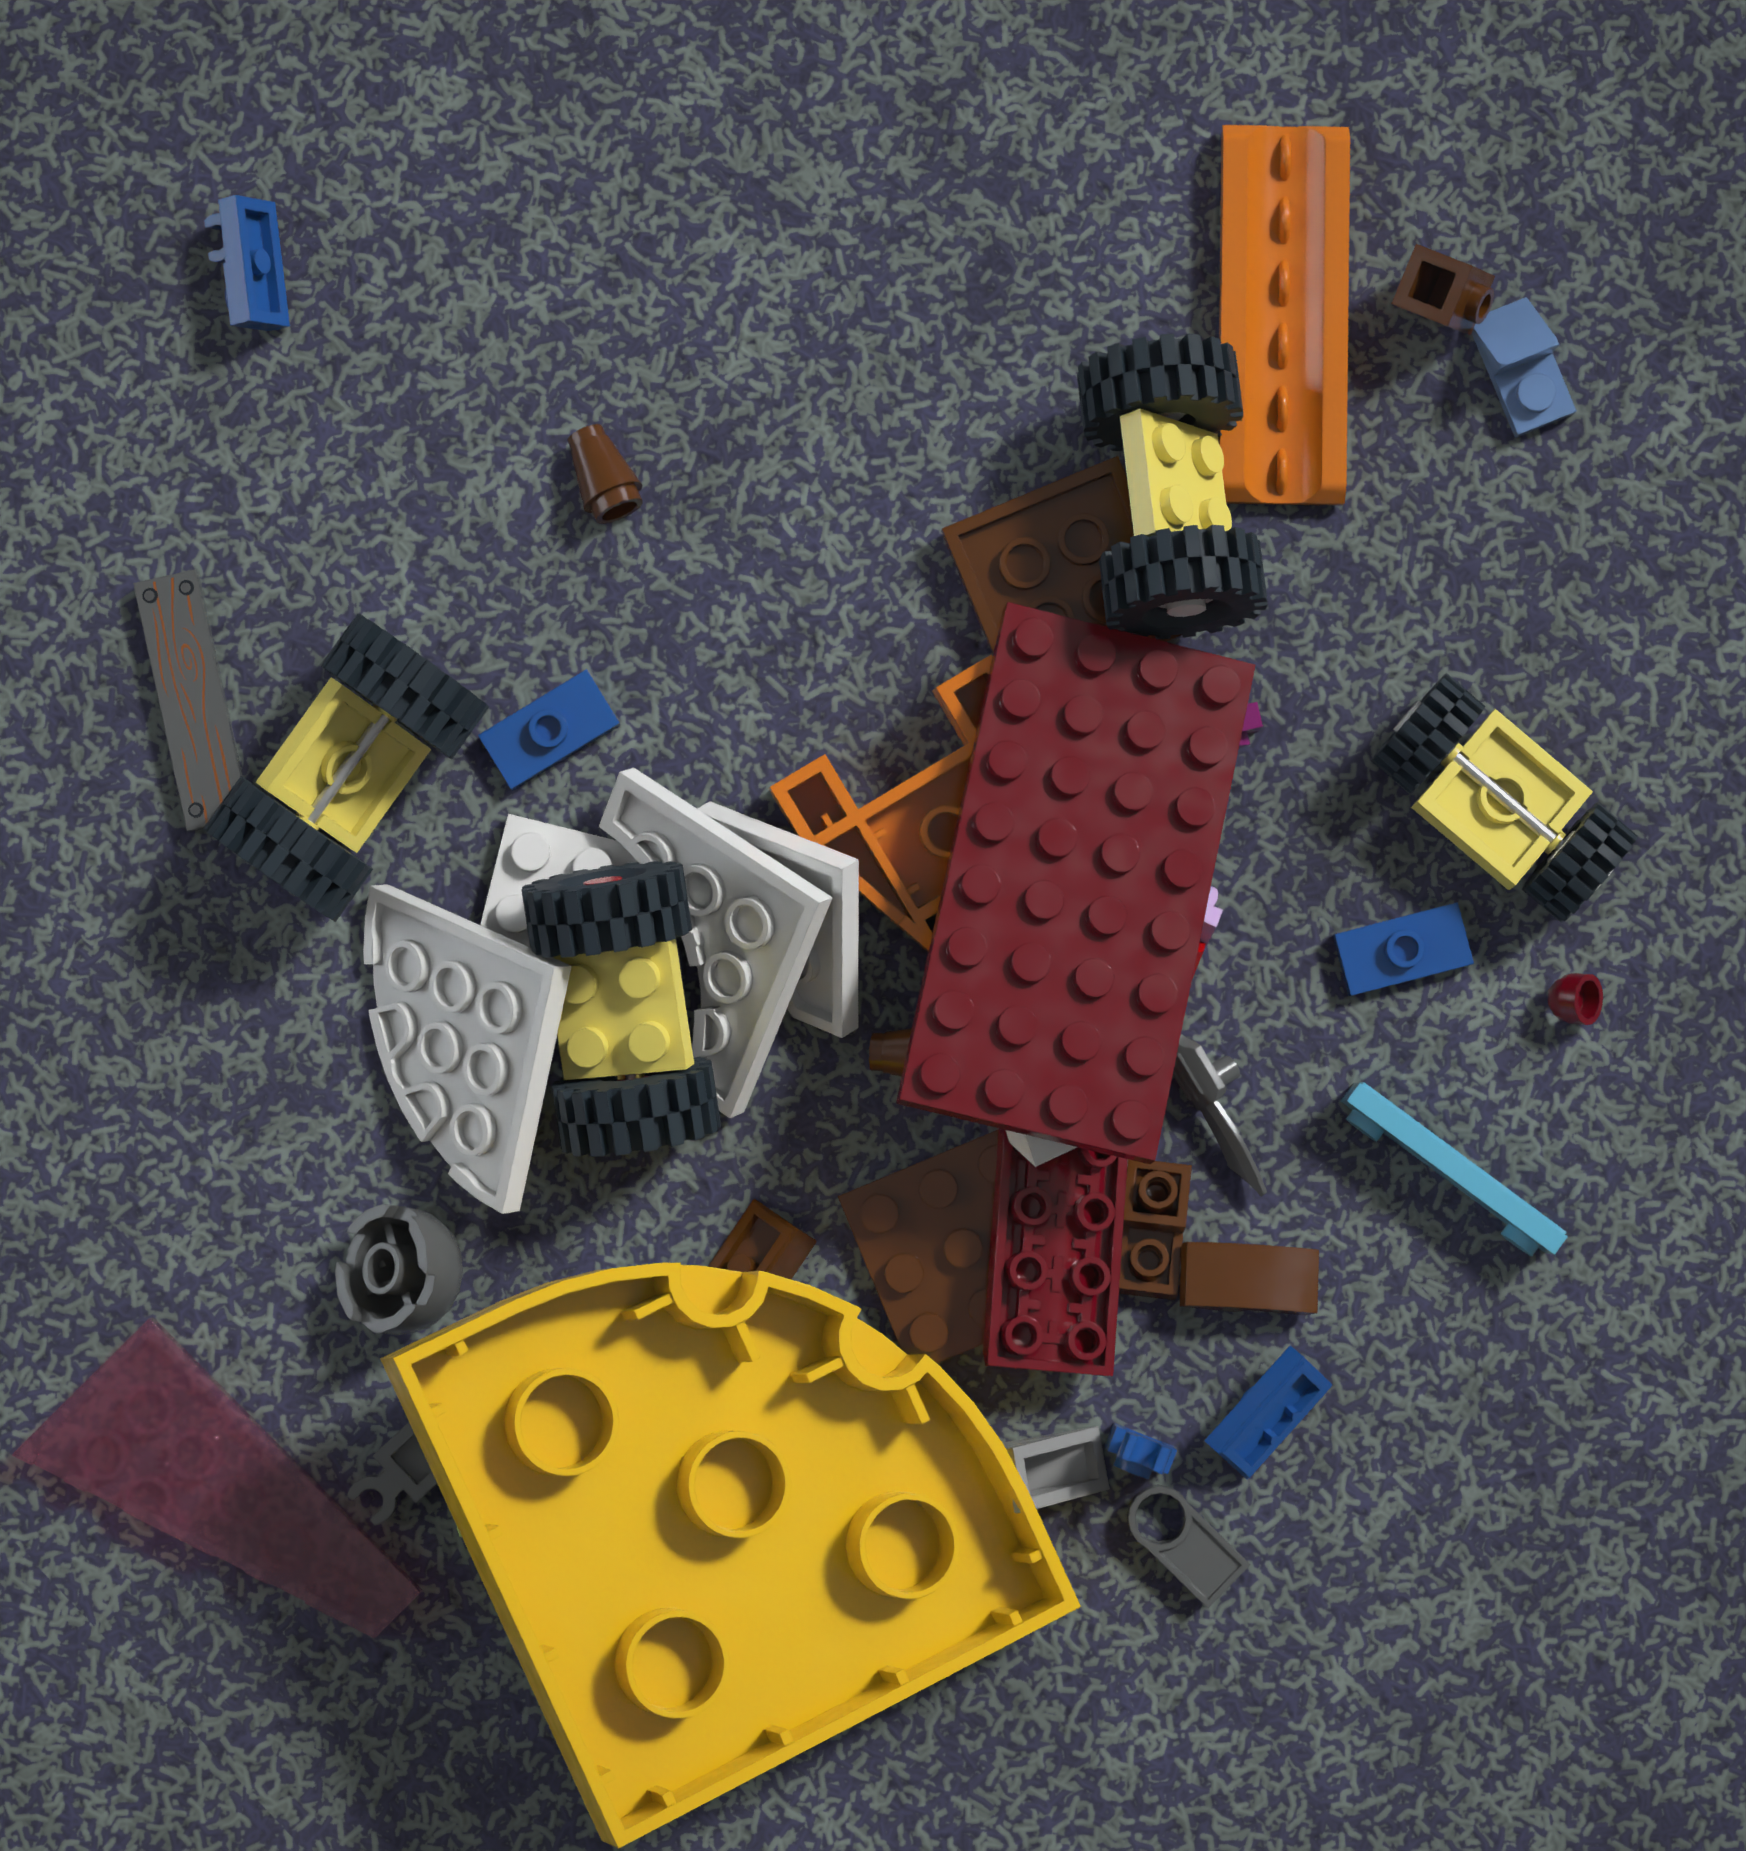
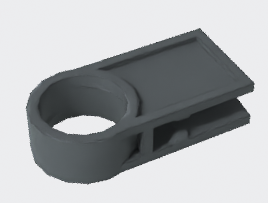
(1196, 1554)

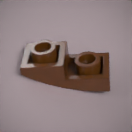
(1154, 1228)
(1249, 1278)

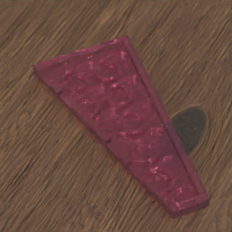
(196, 1465)

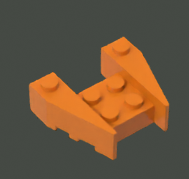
(907, 831)

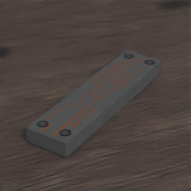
(189, 692)

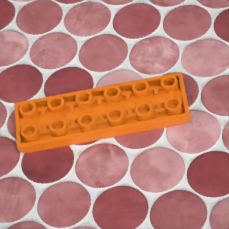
(1286, 311)

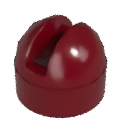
(1576, 998)

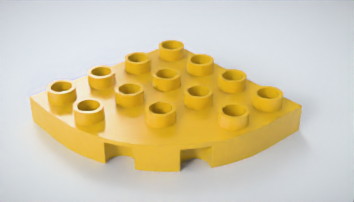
(719, 1520)

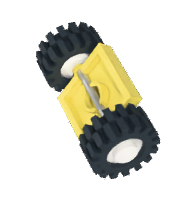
(1503, 799)

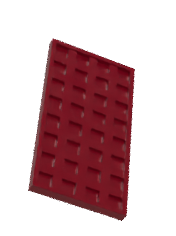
(1077, 884)

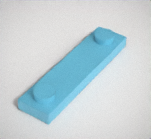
(1525, 1225)

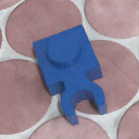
(1139, 1452)

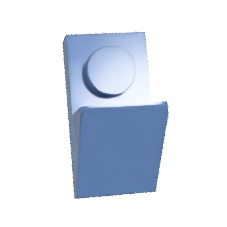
(1522, 366)

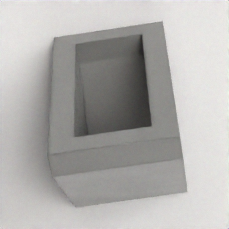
(1060, 1465)

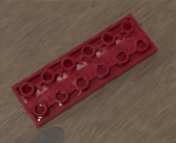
(1055, 1261)

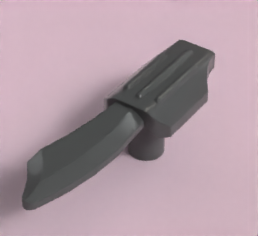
(1204, 1085)

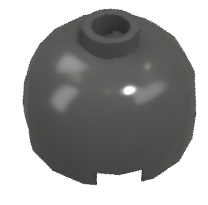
(399, 1270)

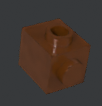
(1445, 290)

